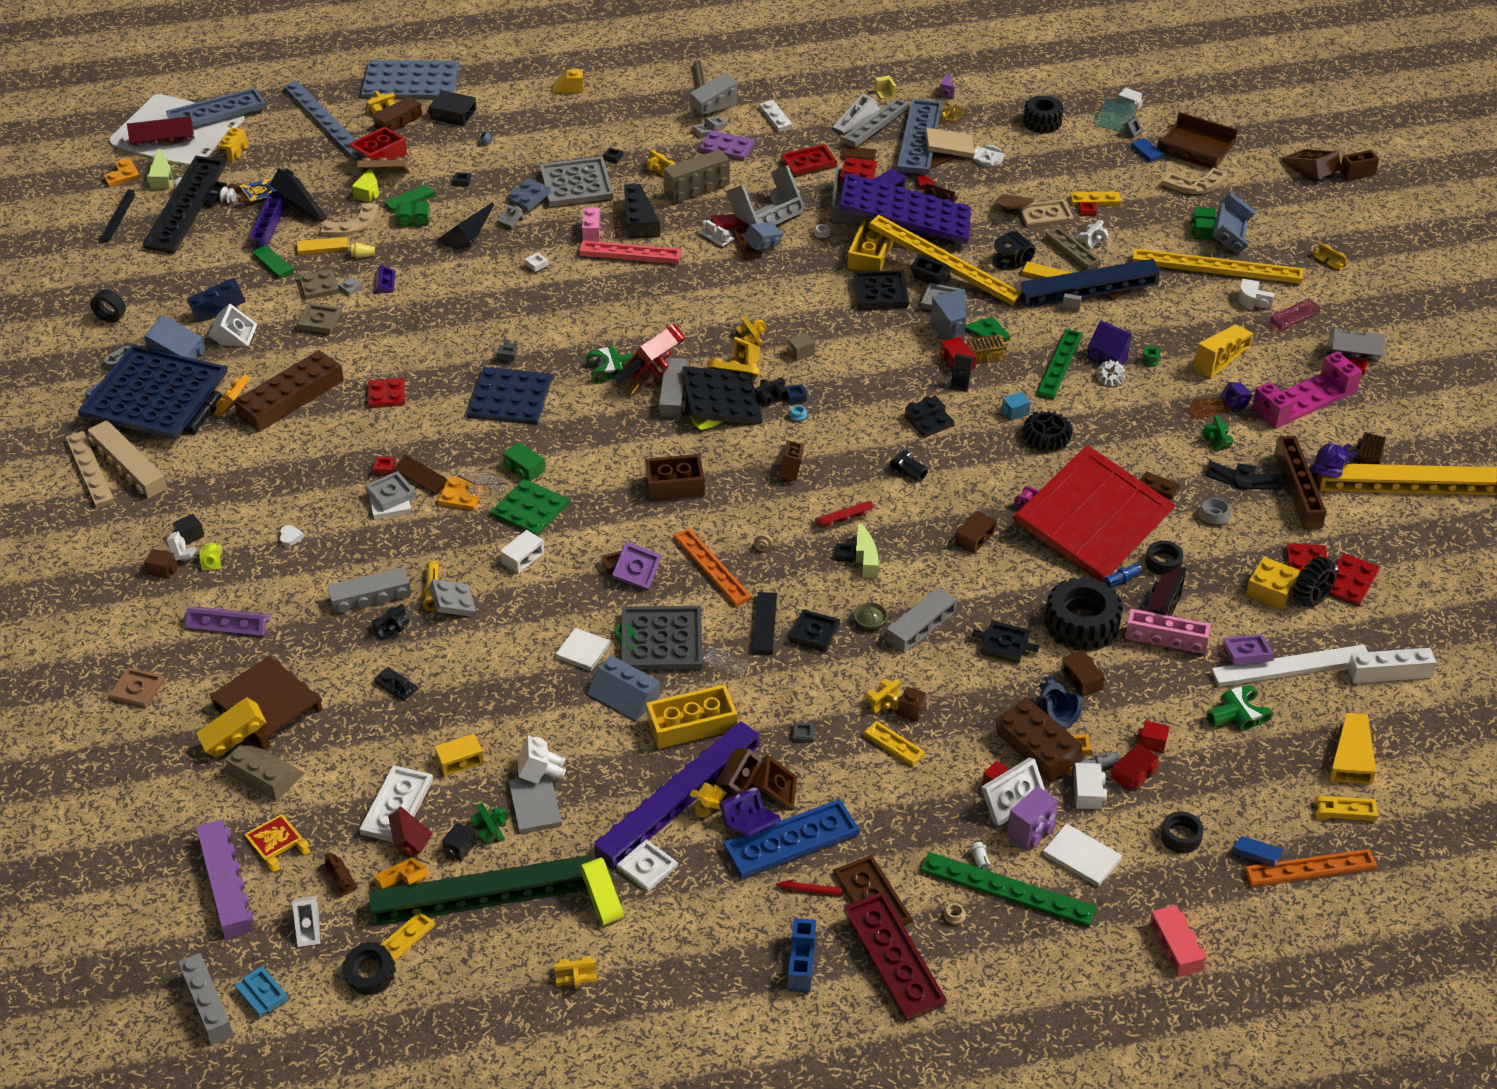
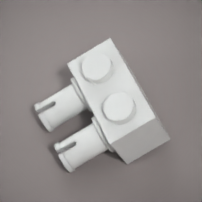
(536, 761)

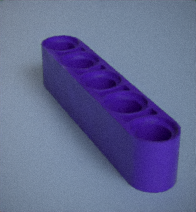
(268, 220)

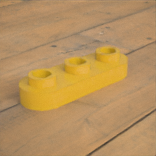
(735, 366)

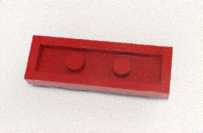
(844, 514)

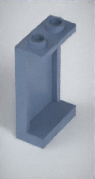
(1232, 222)

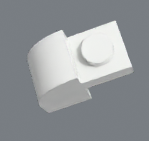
(1250, 295)

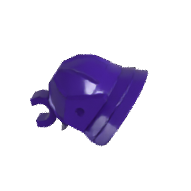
(1331, 459)

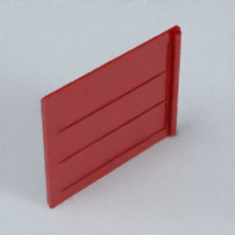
(1094, 513)

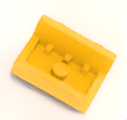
(234, 142)

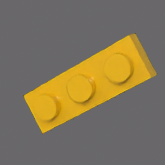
(1100, 198)

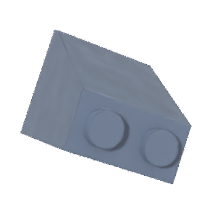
(949, 314)
(174, 338)

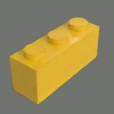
(231, 727)

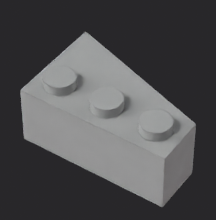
(715, 95)
(1356, 343)

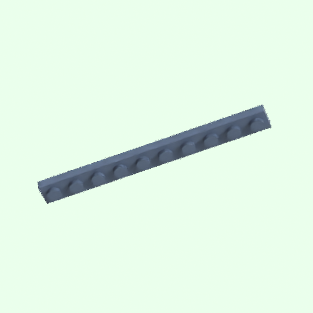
(323, 118)

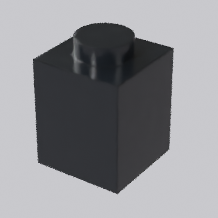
(189, 528)
(459, 841)

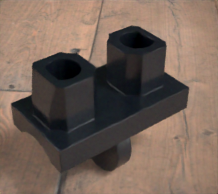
(768, 390)
(391, 622)

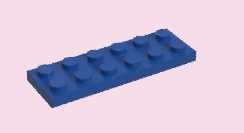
(791, 838)

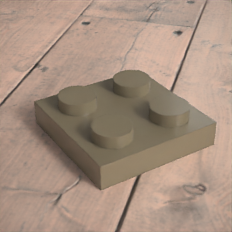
(319, 284)
(319, 318)

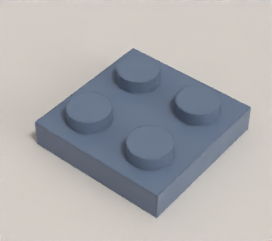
(528, 194)

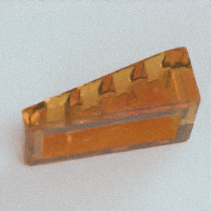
(1203, 407)

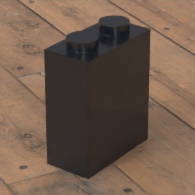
(452, 108)

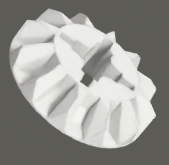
(1113, 380)

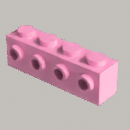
(1167, 631)

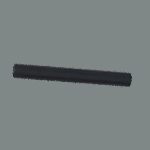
(118, 215)

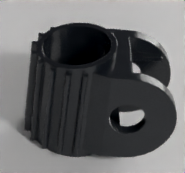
(1019, 253)

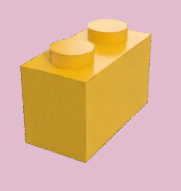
(459, 754)

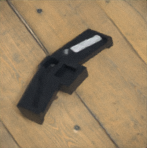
(1244, 477)

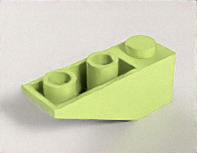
(160, 172)

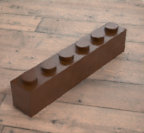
(1300, 482)

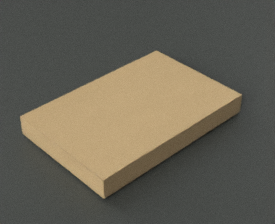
(949, 142)
(1046, 213)

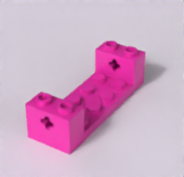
(1337, 380)

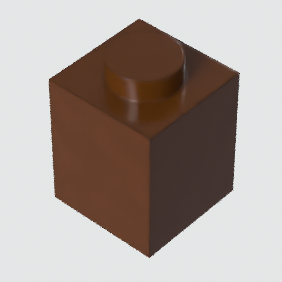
(160, 563)
(912, 704)

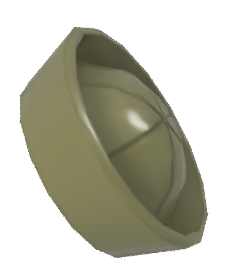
(870, 616)

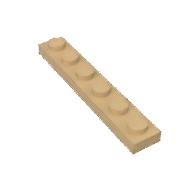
(90, 469)

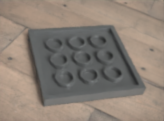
(667, 637)

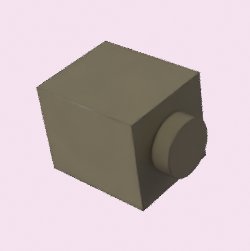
(801, 347)

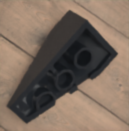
(466, 230)

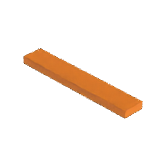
(712, 567)
(1310, 868)

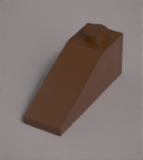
(791, 460)

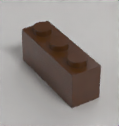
(398, 114)

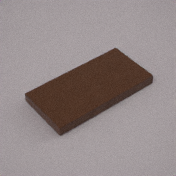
(865, 879)

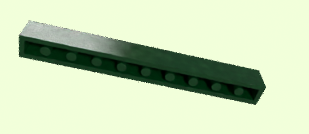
(477, 890)

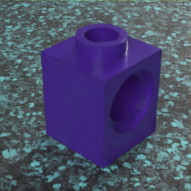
(1236, 395)

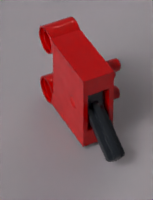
(651, 354)

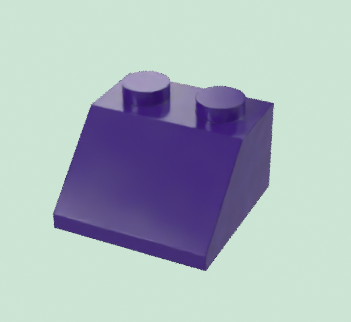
(1109, 344)

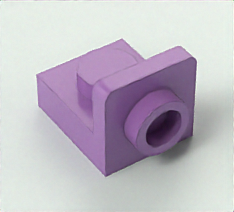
(947, 88)

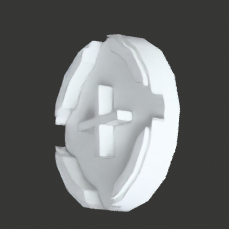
(988, 156)

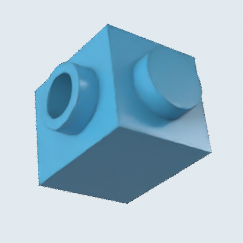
(1015, 406)

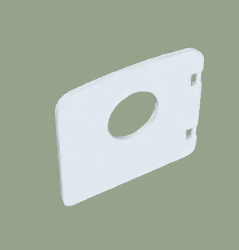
(182, 153)

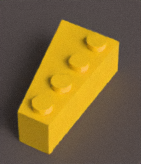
(1221, 349)

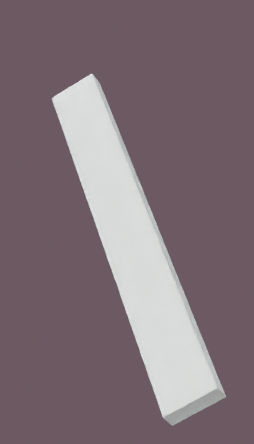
(1285, 666)

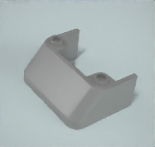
(784, 198)

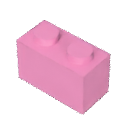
(591, 224)

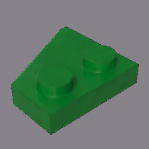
(987, 327)

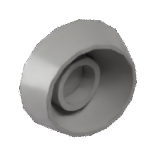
(1214, 511)

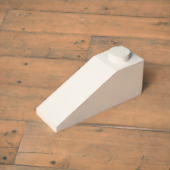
(859, 112)

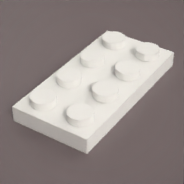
(401, 788)

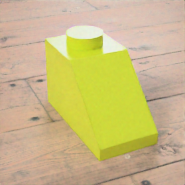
(366, 187)

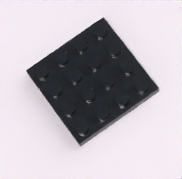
(721, 395)

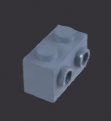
(763, 235)

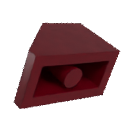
(408, 832)

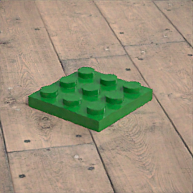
(530, 507)

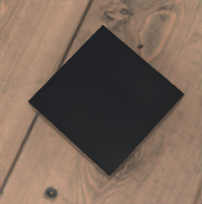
(613, 155)
(462, 179)
(844, 552)

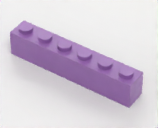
(224, 880)

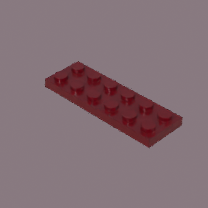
(894, 956)

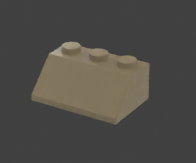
(262, 771)

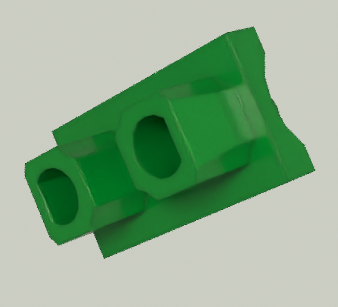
(1217, 434)
(484, 817)

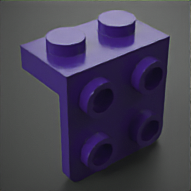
(746, 813)

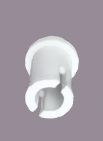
(978, 850)

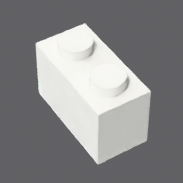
(522, 551)
(1089, 786)

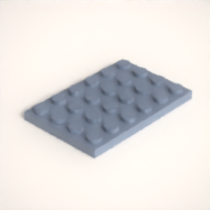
(410, 78)

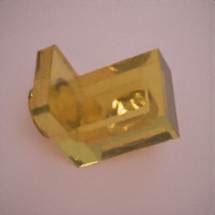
(953, 112)

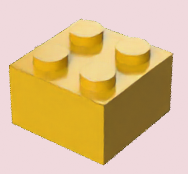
(1272, 583)

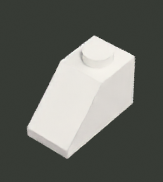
(306, 921)

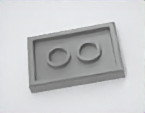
(535, 804)

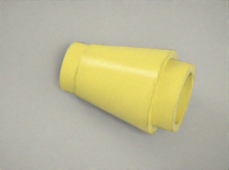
(361, 250)

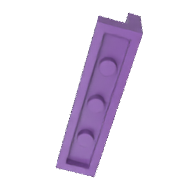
(226, 620)

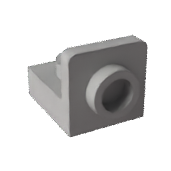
(510, 216)

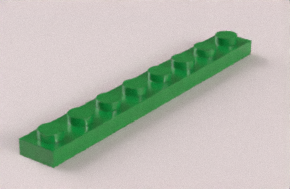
(1009, 889)

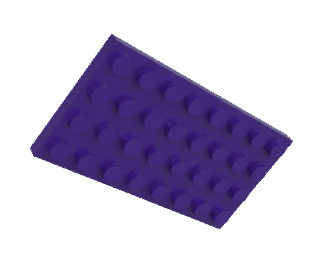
(906, 208)

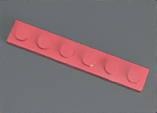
(630, 252)

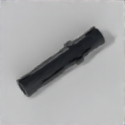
(206, 409)

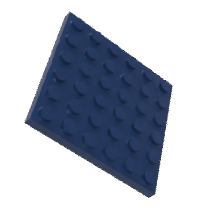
(153, 391)

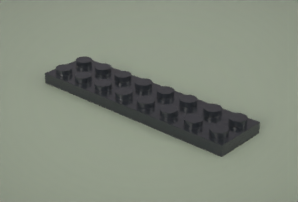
(184, 204)

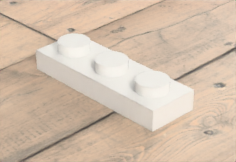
(776, 116)

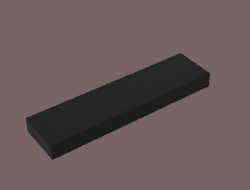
(765, 623)

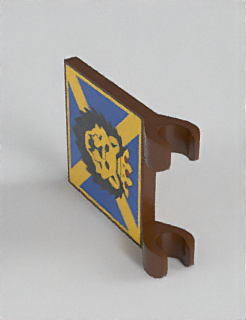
(253, 191)

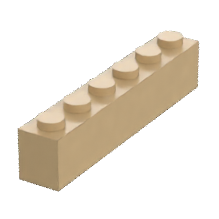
(127, 459)

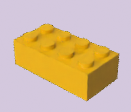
(868, 249)
(691, 716)

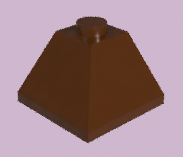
(776, 782)

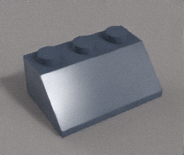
(624, 688)

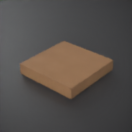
(136, 687)

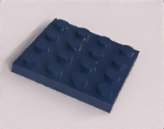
(510, 395)

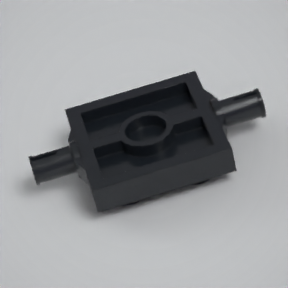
(1005, 641)

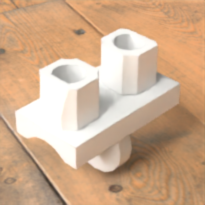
(1094, 234)

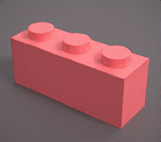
(1177, 940)

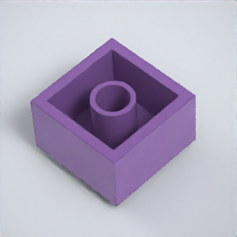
(1032, 818)

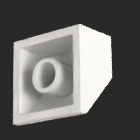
(232, 328)

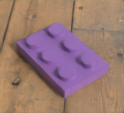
(731, 145)

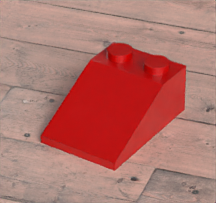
(381, 144)

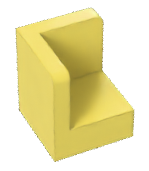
(885, 87)

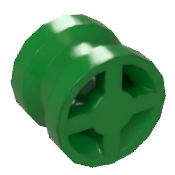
(1151, 356)

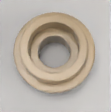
(763, 538)
(954, 908)

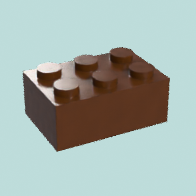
(674, 477)

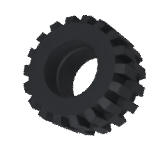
(1043, 114)

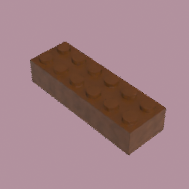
(288, 390)

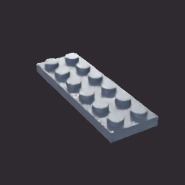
(220, 107)

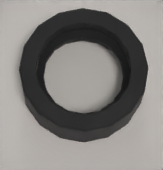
(112, 299)
(1163, 547)
(1178, 844)

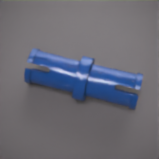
(1123, 575)

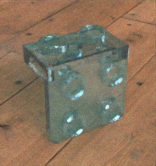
(1116, 113)

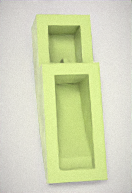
(866, 553)

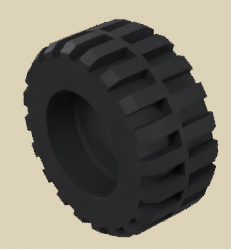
(1078, 630)

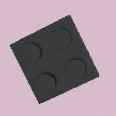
(814, 630)

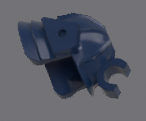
(1058, 703)

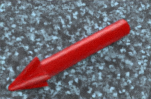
(791, 886)

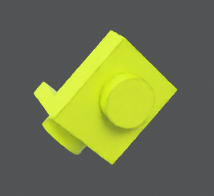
(210, 556)

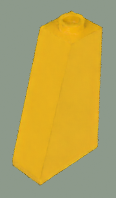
(1354, 754)

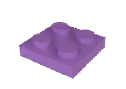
(636, 566)
(1248, 649)

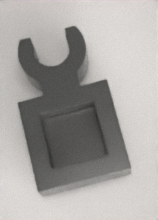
(507, 351)

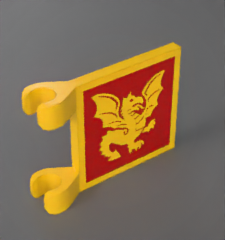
(275, 838)

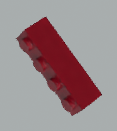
(160, 131)

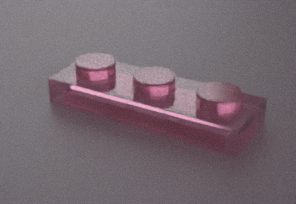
(1295, 314)

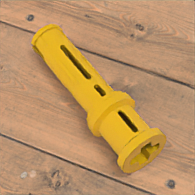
(432, 573)

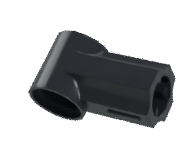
(905, 463)

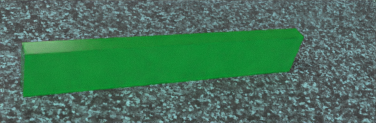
(1059, 364)

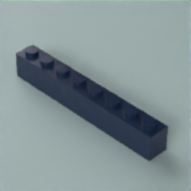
(1090, 282)

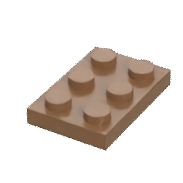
(383, 165)

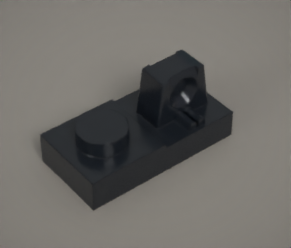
(961, 372)
(395, 684)

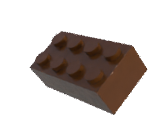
(1039, 737)

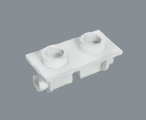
(715, 233)

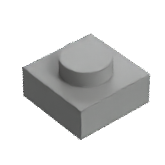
(350, 286)

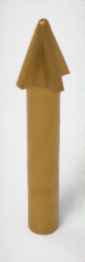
(634, 387)

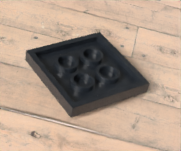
(880, 289)

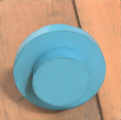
(798, 413)

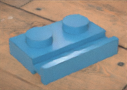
(261, 991)

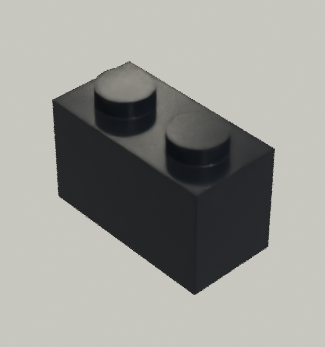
(930, 270)

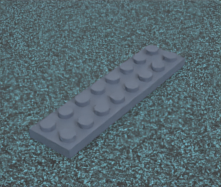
(914, 153)

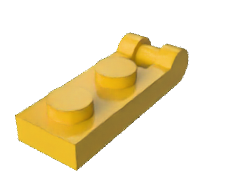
(1346, 808)

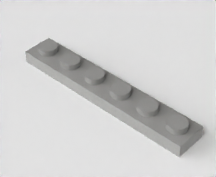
(875, 122)

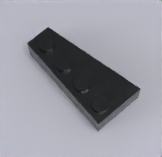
(640, 215)

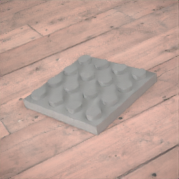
(576, 181)

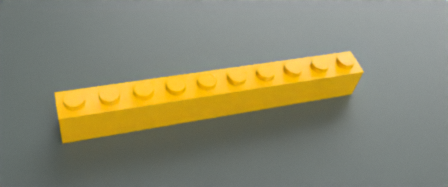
(1412, 479)

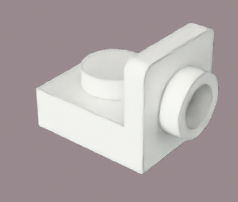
(177, 546)

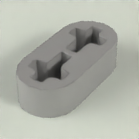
(111, 359)

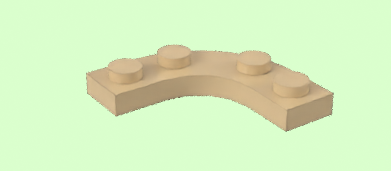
(1195, 186)
(363, 221)

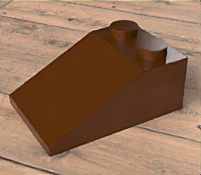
(1314, 162)

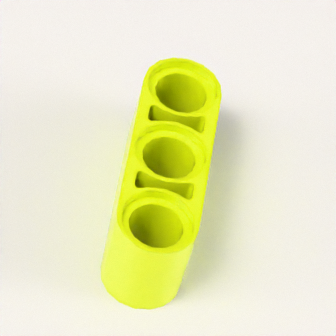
(601, 891)

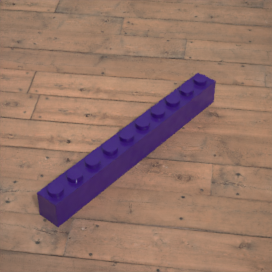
(672, 797)

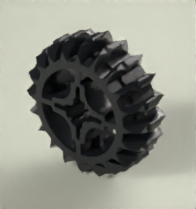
(1047, 430)
(1315, 581)

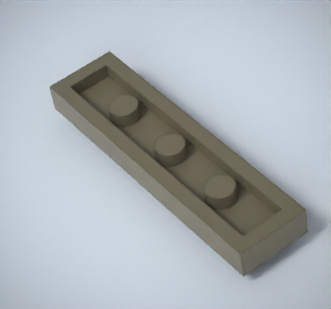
(1073, 248)

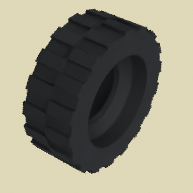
(360, 954)

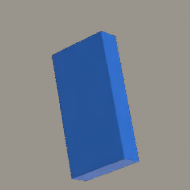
(1147, 150)
(1257, 851)

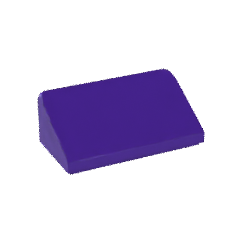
(384, 280)

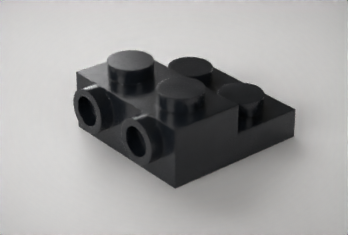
(928, 416)

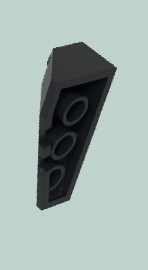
(292, 188)

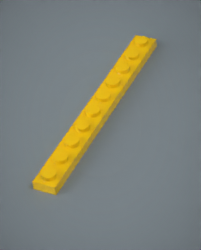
(956, 265)
(1221, 266)

